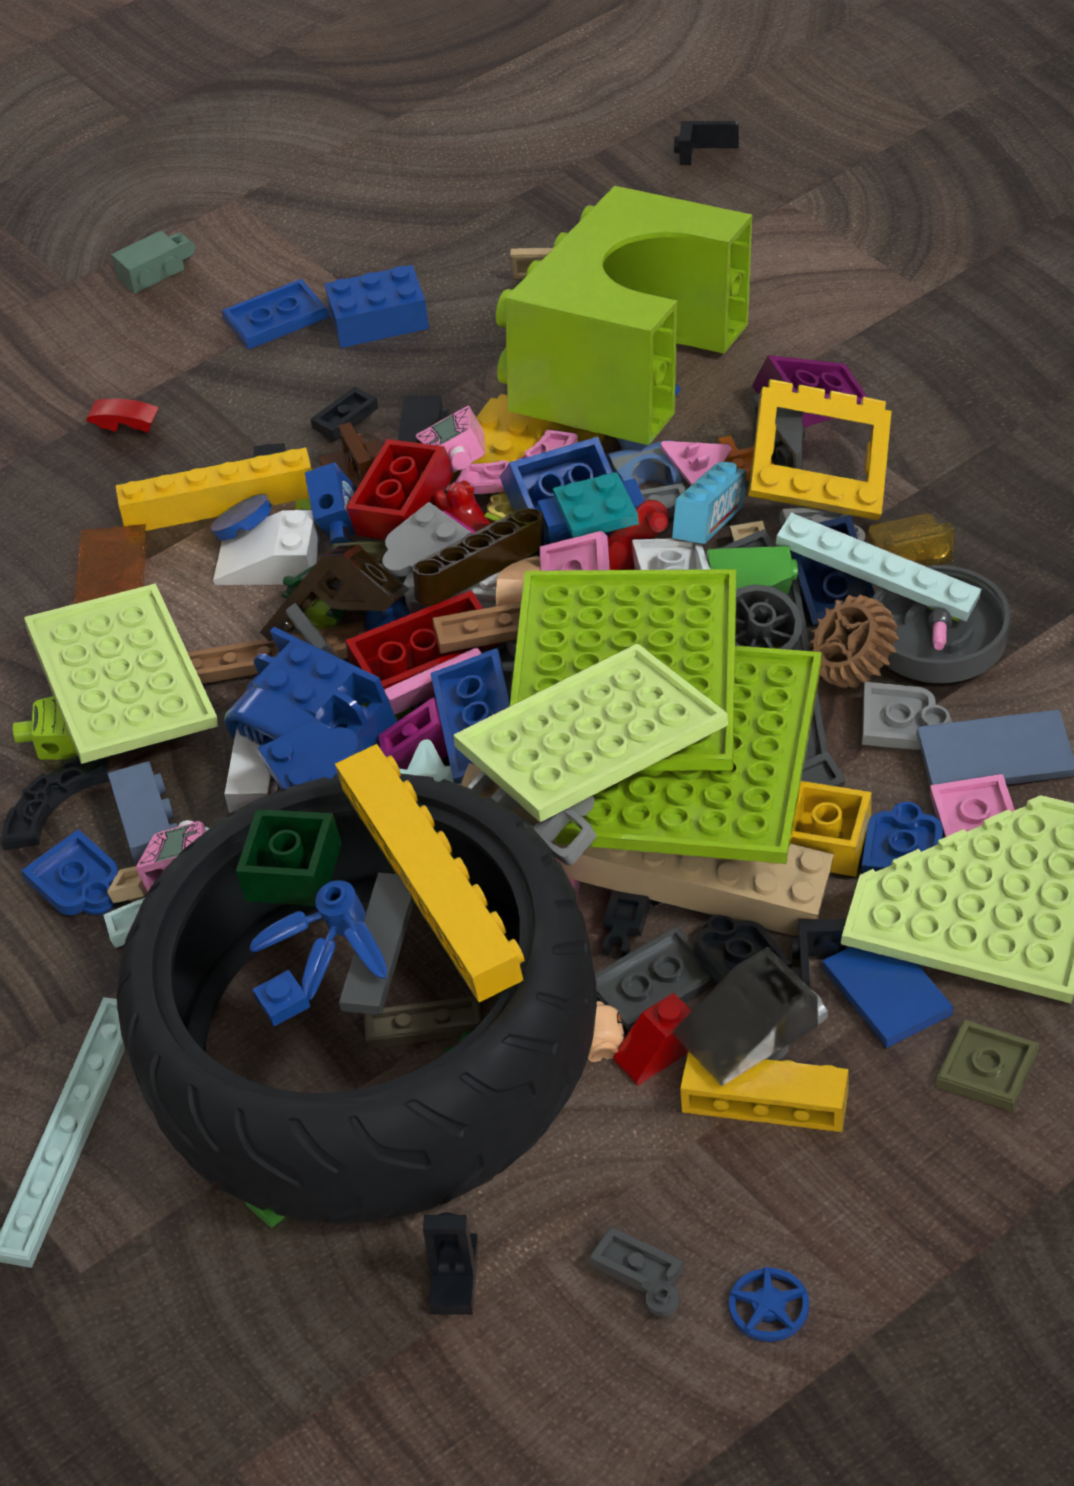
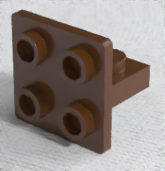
(355, 454)

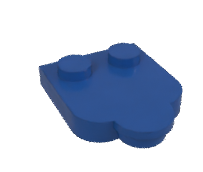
(307, 753)
(897, 834)
(74, 876)

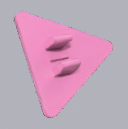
(693, 458)

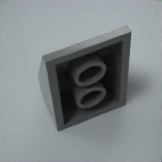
(788, 436)

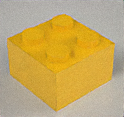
(834, 823)

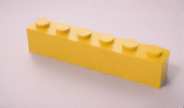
(213, 489)

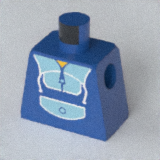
(329, 496)

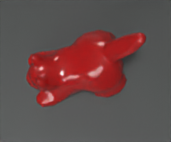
(462, 505)

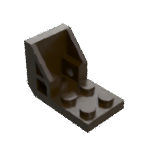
(343, 580)

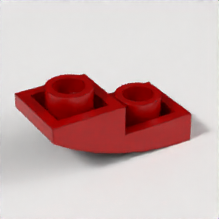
(112, 412)

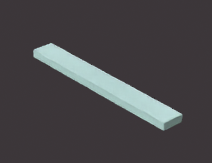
(63, 1139)

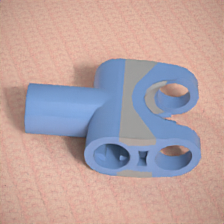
(643, 463)

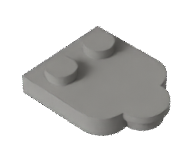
(420, 537)
(895, 712)

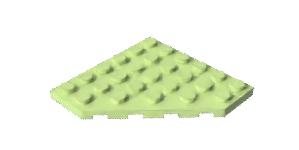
(981, 902)

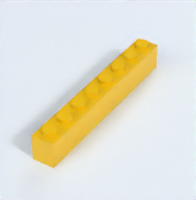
(430, 873)

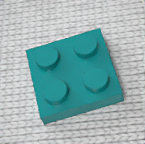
(595, 505)

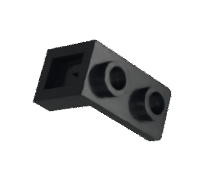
(816, 938)

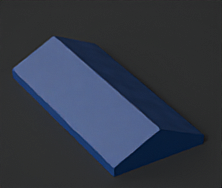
(466, 696)

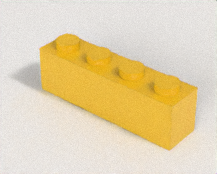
(770, 1094)

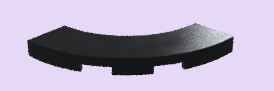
(44, 795)

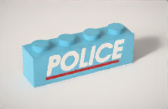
(709, 503)

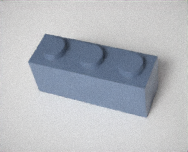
(140, 805)

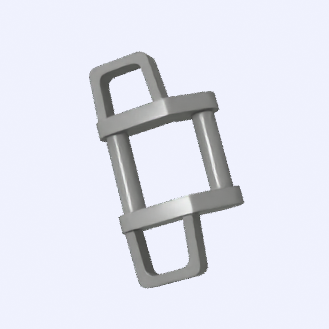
(552, 826)

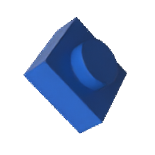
(281, 998)

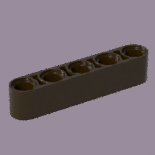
(478, 556)

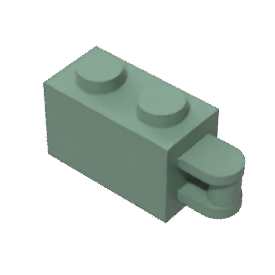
(151, 260)

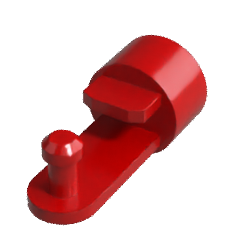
(652, 520)

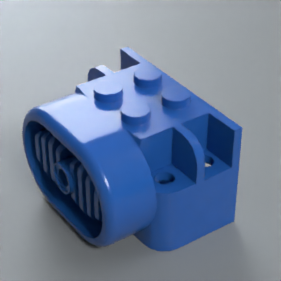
(309, 687)

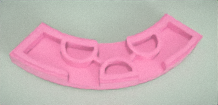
(486, 476)

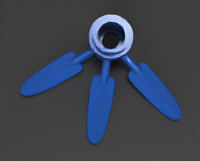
(344, 916)

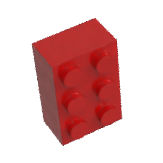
(398, 486)

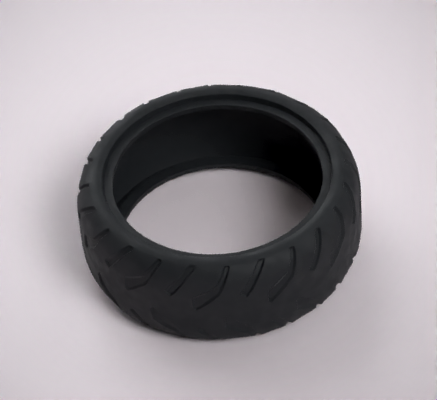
(381, 1145)

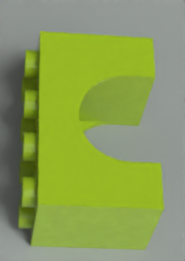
(610, 302)

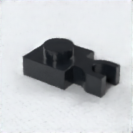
(624, 917)

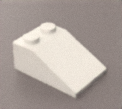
(270, 551)
(668, 555)

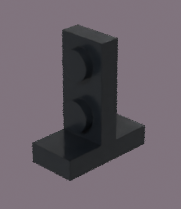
(452, 1263)

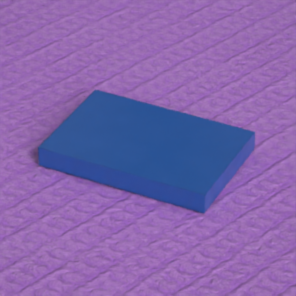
(275, 313)
(887, 993)

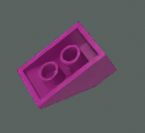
(810, 373)

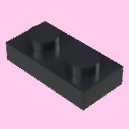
(350, 407)

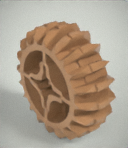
(858, 644)

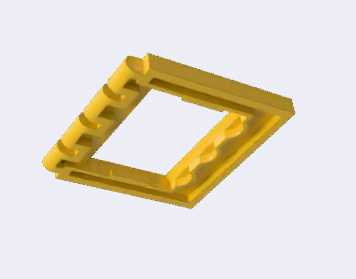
(814, 488)

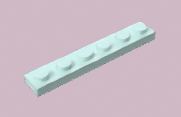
(878, 566)

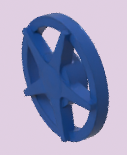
(769, 1304)

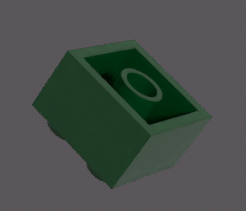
(288, 856)

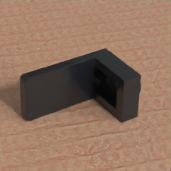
(705, 135)

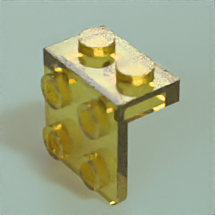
(916, 539)

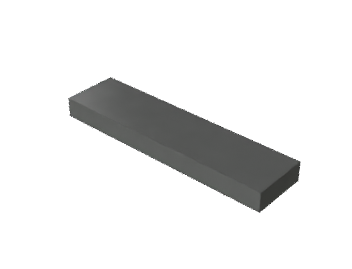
(387, 922)

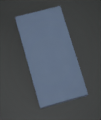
(1017, 746)

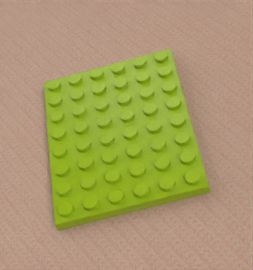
(675, 615)
(724, 812)

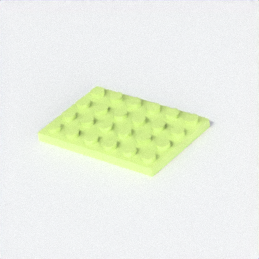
(120, 673)
(589, 731)

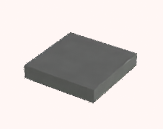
(309, 630)

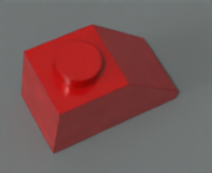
(651, 1040)

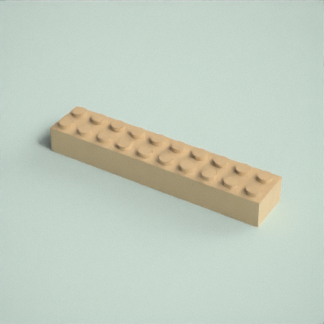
(740, 889)

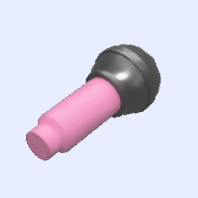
(939, 622)

